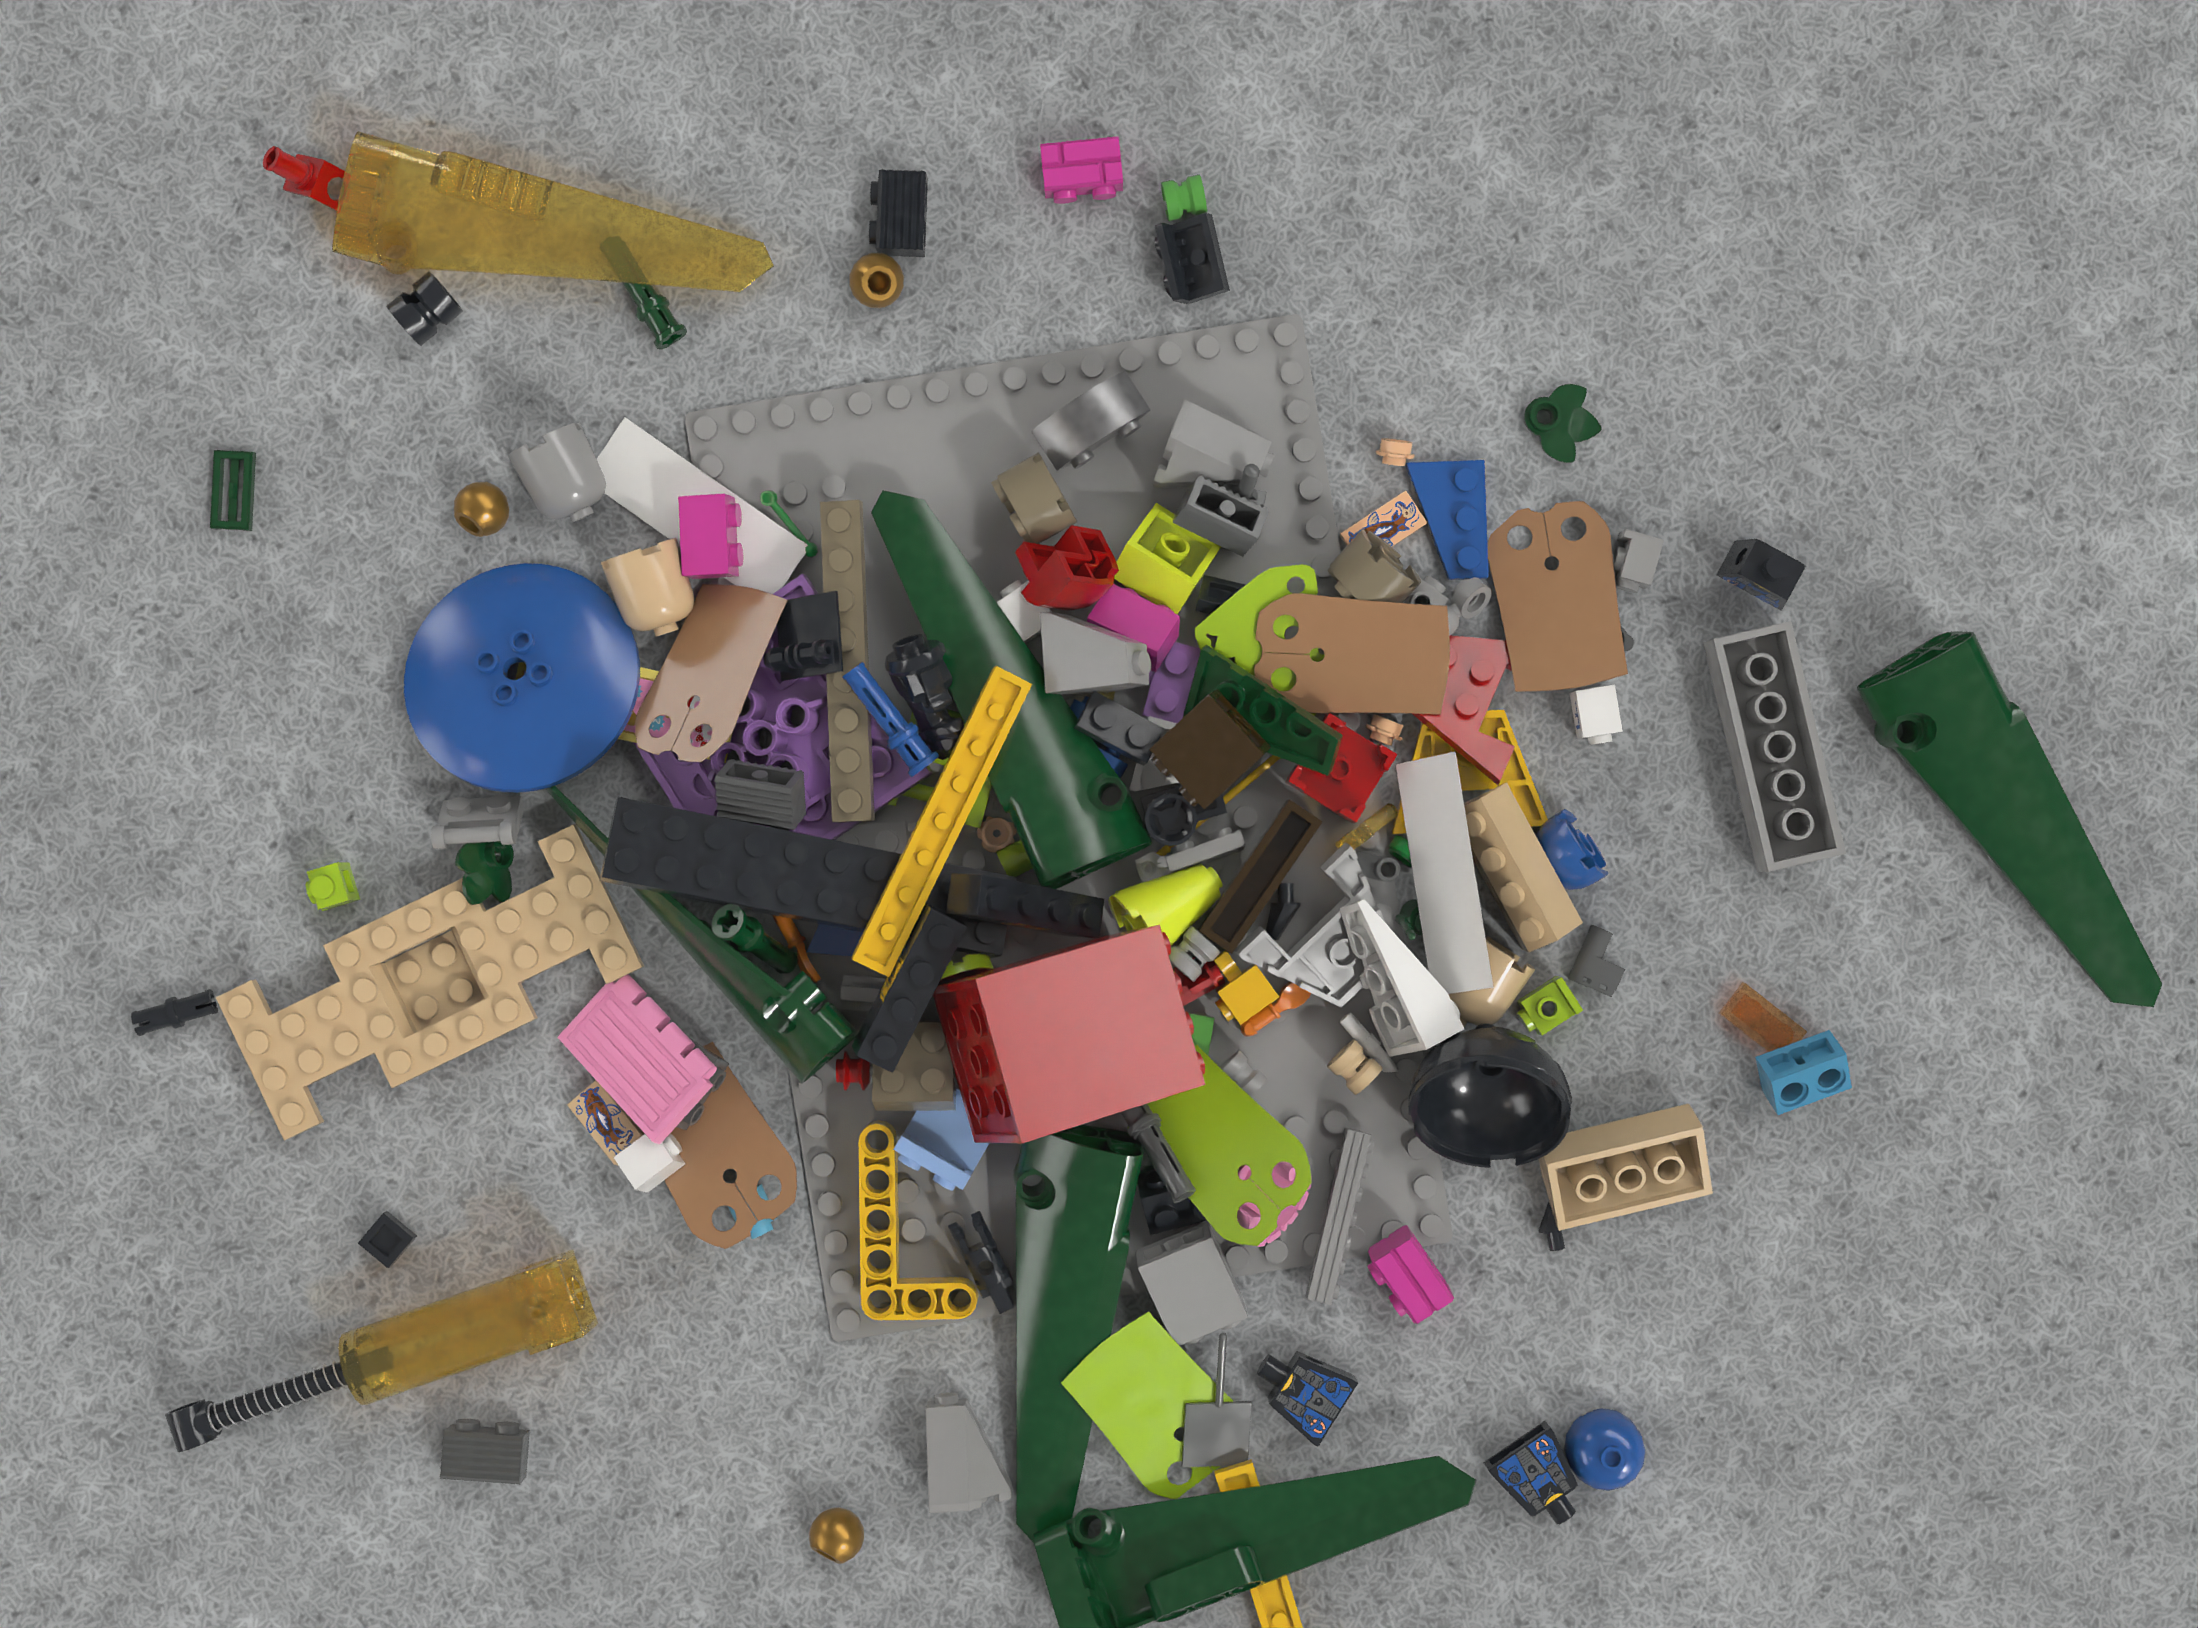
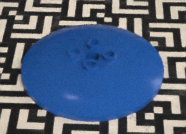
(552, 719)

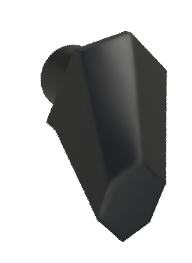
(1282, 912)
(1549, 1227)

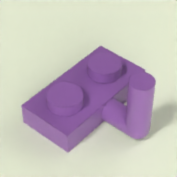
(1171, 684)

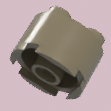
(1036, 500)
(1372, 571)

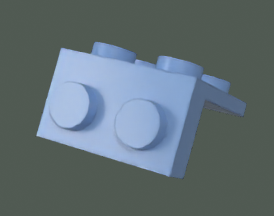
(942, 1145)

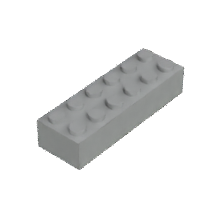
(1774, 747)

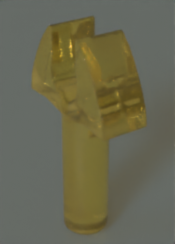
(1367, 829)

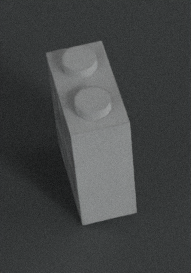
(1191, 1284)

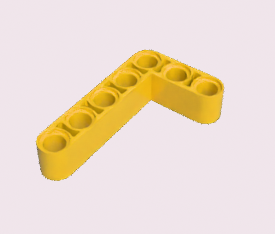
(888, 1241)

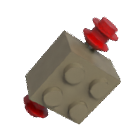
(920, 1081)

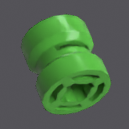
(1187, 197)

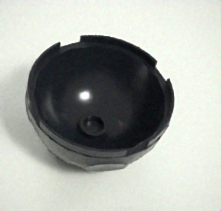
(1490, 1098)

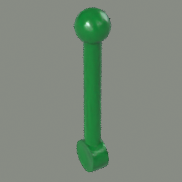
(769, 498)

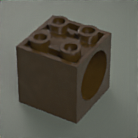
(1208, 749)

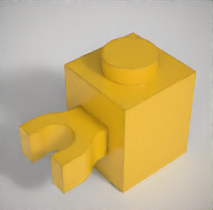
(1244, 992)

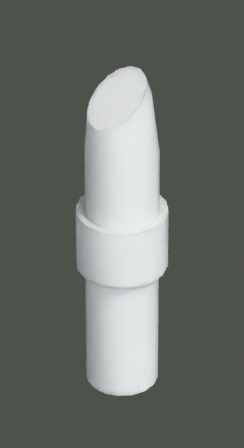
(1368, 1041)

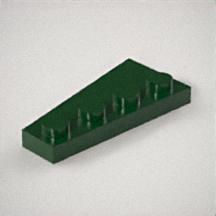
(1280, 722)

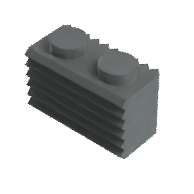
(1221, 516)
(761, 794)
(485, 1453)

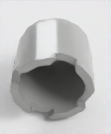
(561, 473)

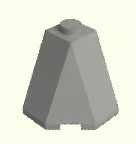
(1209, 447)
(1089, 657)
(960, 1458)

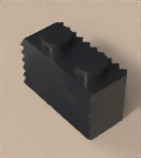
(900, 213)

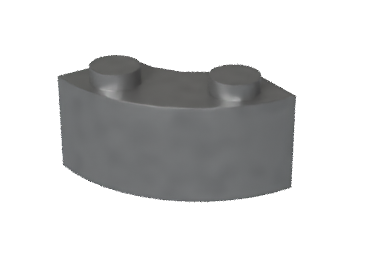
(1090, 421)

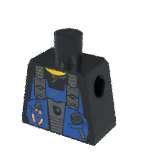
(1762, 572)
(1307, 1392)
(1536, 1473)

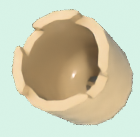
(650, 587)
(1508, 979)

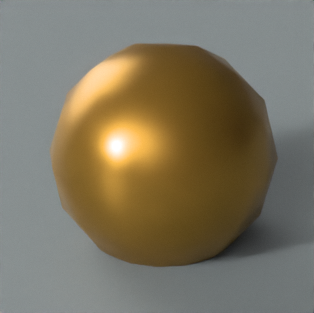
(871, 275)
(481, 509)
(836, 1535)

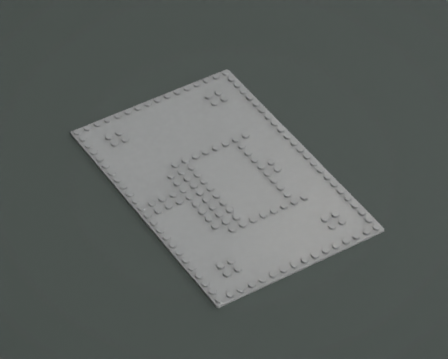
(945, 443)

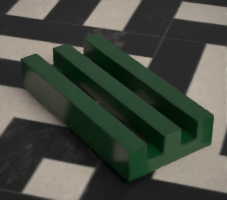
(247, 493)

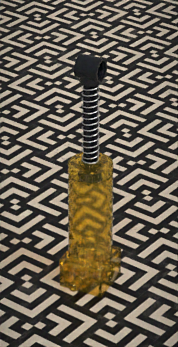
(525, 1311)

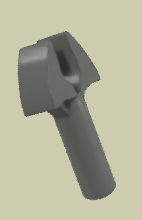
(1247, 485)

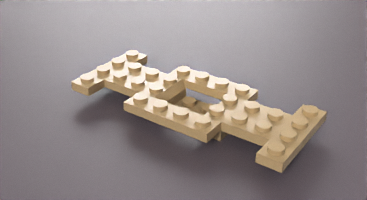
(435, 996)

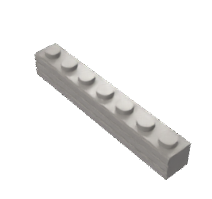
(1339, 1216)

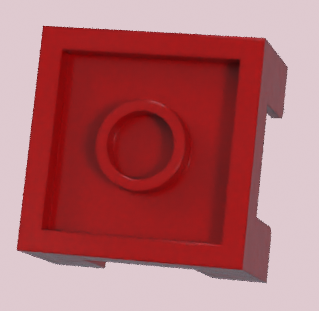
(1353, 777)

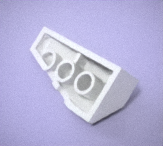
(1410, 1004)

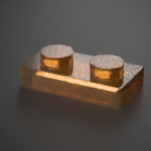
(1760, 1019)

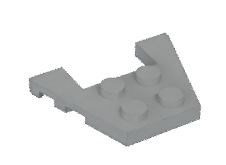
(1323, 957)

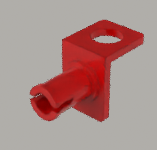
(304, 174)

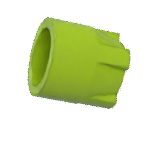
(1014, 859)

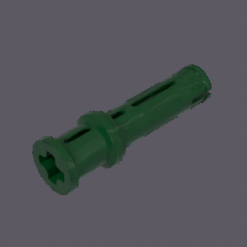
(655, 313)
(748, 935)

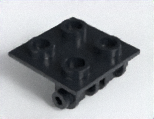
(807, 638)

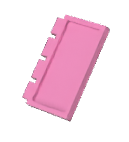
(639, 1057)

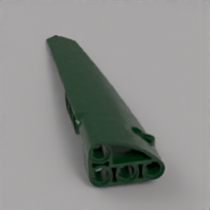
(1046, 769)
(2002, 789)
(776, 1012)
(1067, 1295)
(1209, 1547)

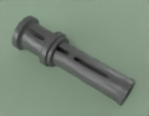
(1146, 1128)

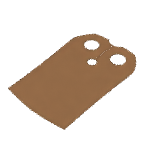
(1562, 621)
(1374, 651)
(712, 660)
(724, 1138)

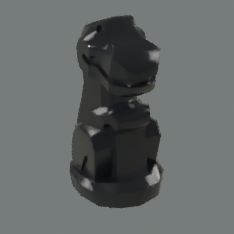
(923, 682)

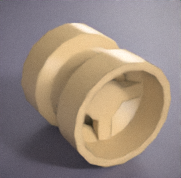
(1354, 1067)

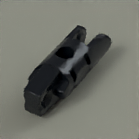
(992, 1280)

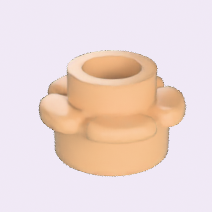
(1395, 451)
(1384, 730)
(994, 843)

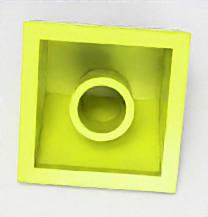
(1164, 560)

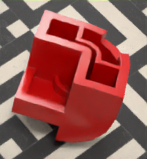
(1070, 572)

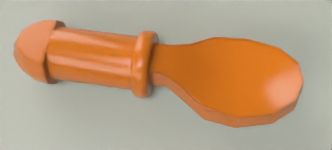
(796, 940)
(1290, 997)

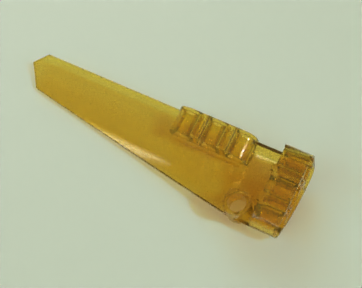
(503, 221)

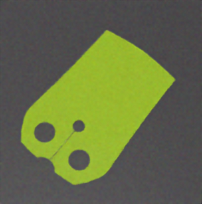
(1216, 1133)
(1137, 1397)

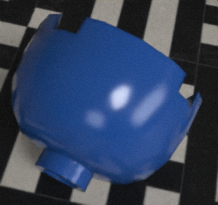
(1571, 852)
(1604, 1449)

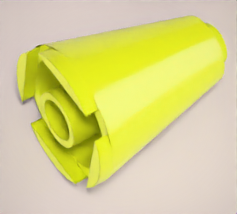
(1169, 900)

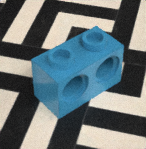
(1803, 1072)

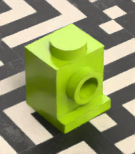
(332, 886)
(1554, 991)

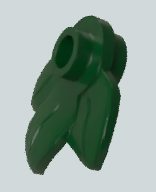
(1567, 423)
(485, 871)

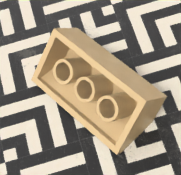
(1518, 870)
(1627, 1167)

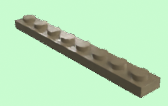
(847, 716)

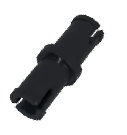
(174, 1012)

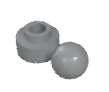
(1467, 601)

